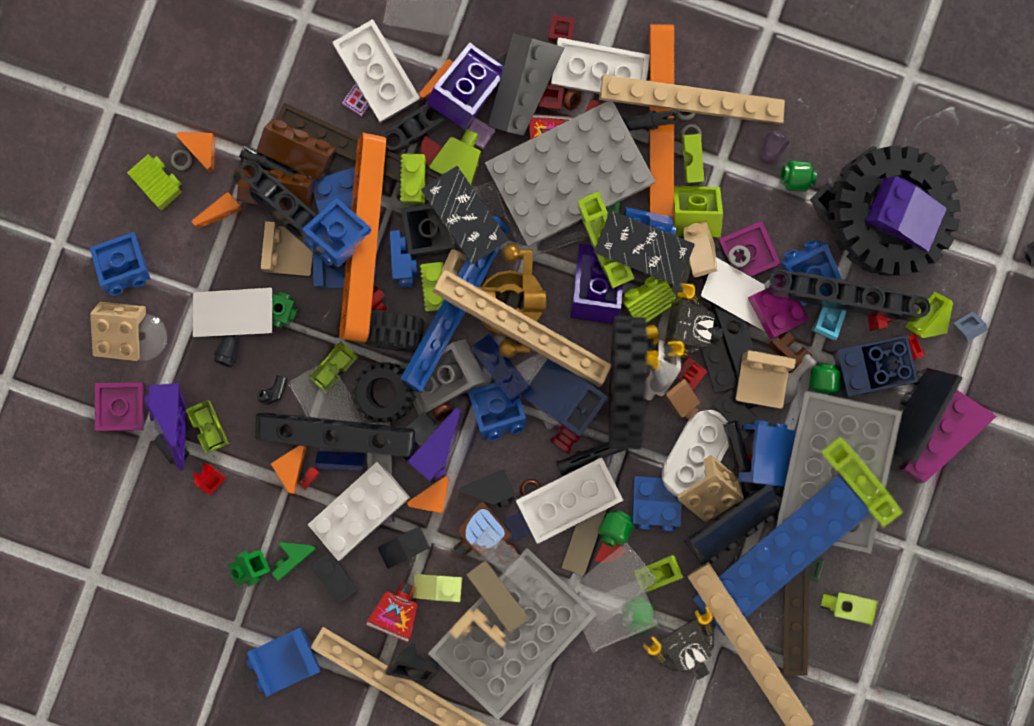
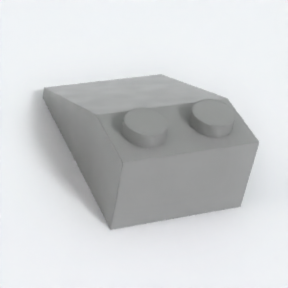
(453, 376)

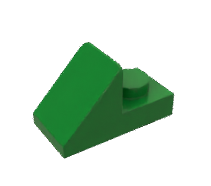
(297, 554)

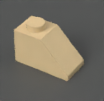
(703, 254)

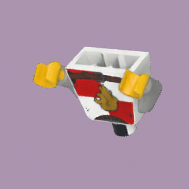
(661, 367)

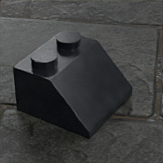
(425, 231)

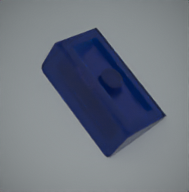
(340, 461)

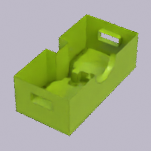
(693, 158)
(329, 369)
(209, 426)

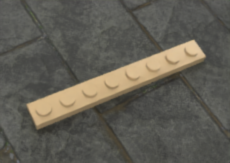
(691, 99)
(521, 328)
(749, 647)
(403, 690)

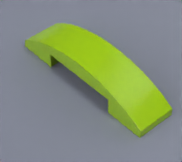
(594, 218)
(862, 481)

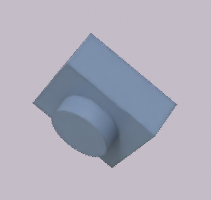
(970, 326)

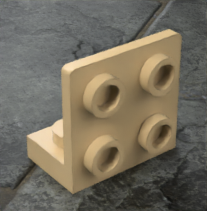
(284, 252)
(116, 330)
(763, 379)
(713, 493)
(464, 626)

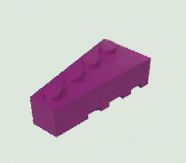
(955, 430)

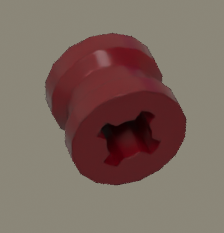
(564, 439)

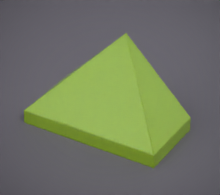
(936, 321)

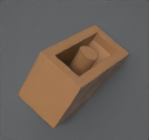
(682, 400)

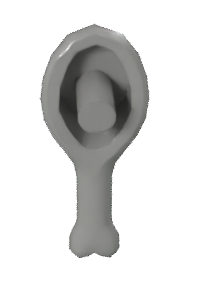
(793, 378)

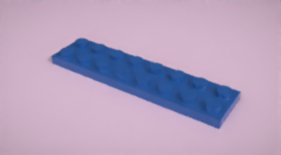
(791, 546)

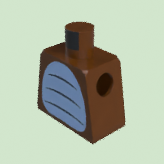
(475, 526)

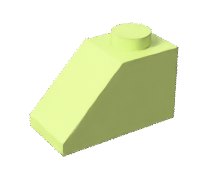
(437, 587)

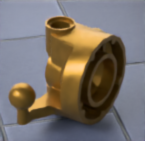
(521, 284)

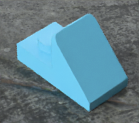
(829, 322)

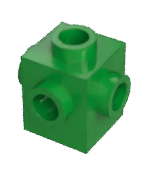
(287, 314)
(248, 568)

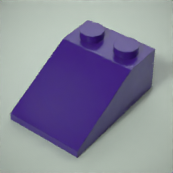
(466, 86)
(906, 212)
(592, 292)
(169, 415)
(435, 452)

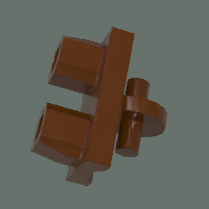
(781, 345)

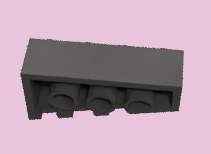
(523, 82)

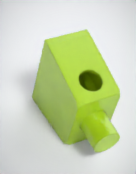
(459, 154)
(862, 610)

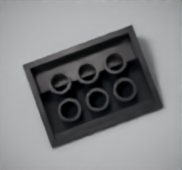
(922, 412)
(734, 523)

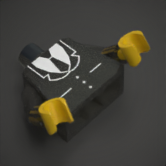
(690, 325)
(686, 646)

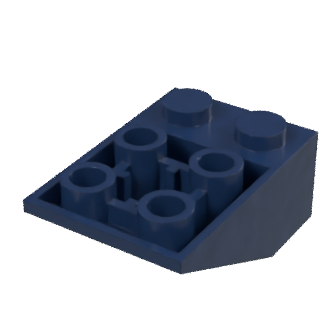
(875, 366)
(565, 397)

